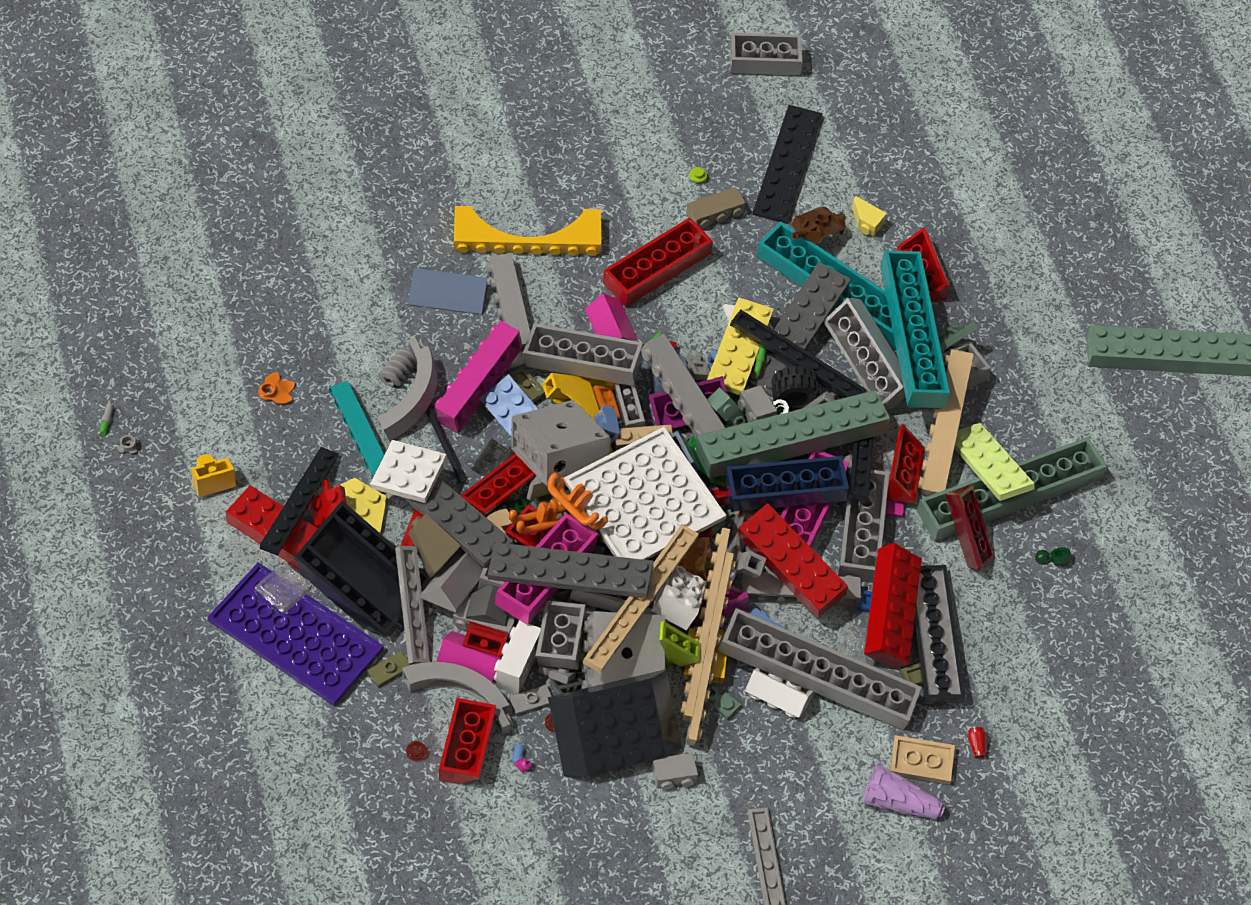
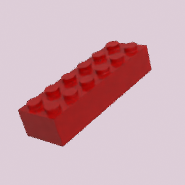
(657, 261)
(254, 515)
(793, 560)
(893, 606)

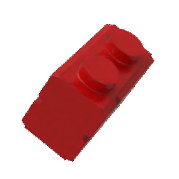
(485, 639)

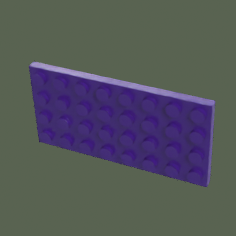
(303, 642)

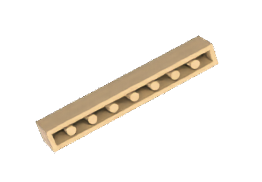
(946, 425)

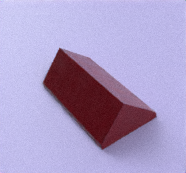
(970, 527)

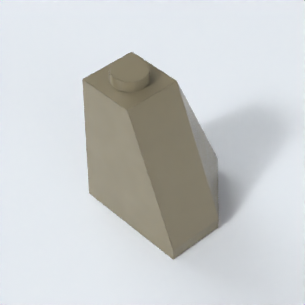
(432, 543)

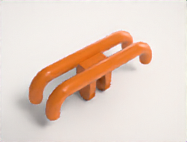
(575, 502)
(545, 515)

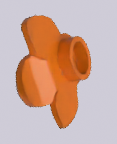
(279, 389)

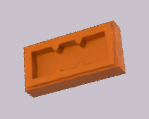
(605, 396)

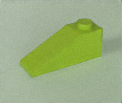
(678, 646)

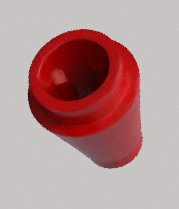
(977, 739)

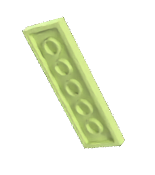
(991, 462)

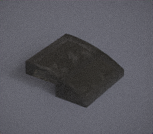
(491, 457)

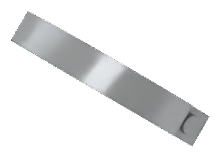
(418, 398)
(746, 560)
(460, 678)

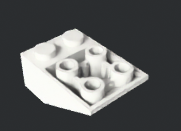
(680, 597)

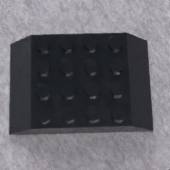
(355, 569)
(615, 724)

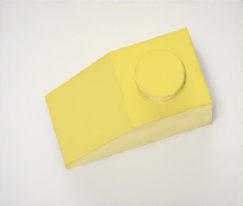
(867, 217)

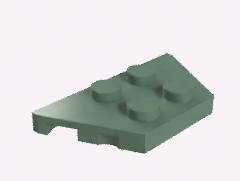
(951, 336)

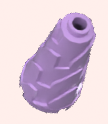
(893, 792)

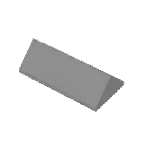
(454, 581)

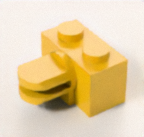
(212, 475)

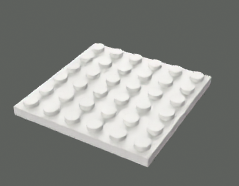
(646, 496)

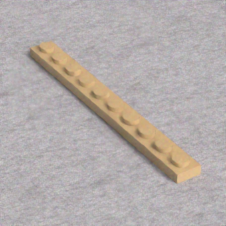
(634, 606)
(703, 631)
(710, 656)

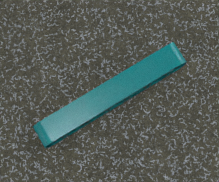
(358, 426)

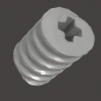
(397, 367)

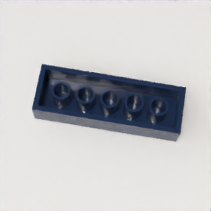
(787, 483)

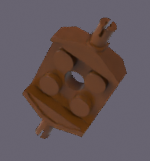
(818, 224)

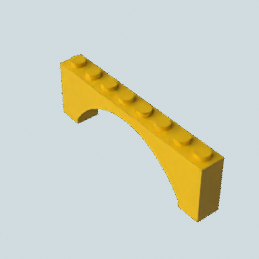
(476, 235)
(565, 388)

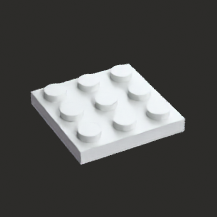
(408, 471)

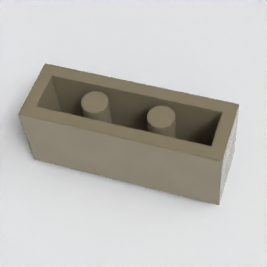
(716, 208)

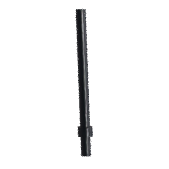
(445, 444)

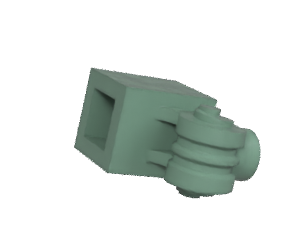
(726, 408)

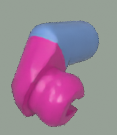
(518, 759)

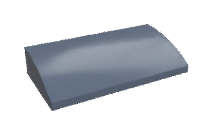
(447, 291)

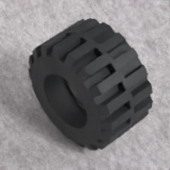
(796, 386)

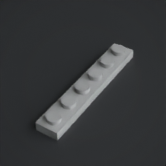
(412, 604)

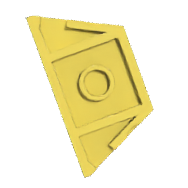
(366, 502)

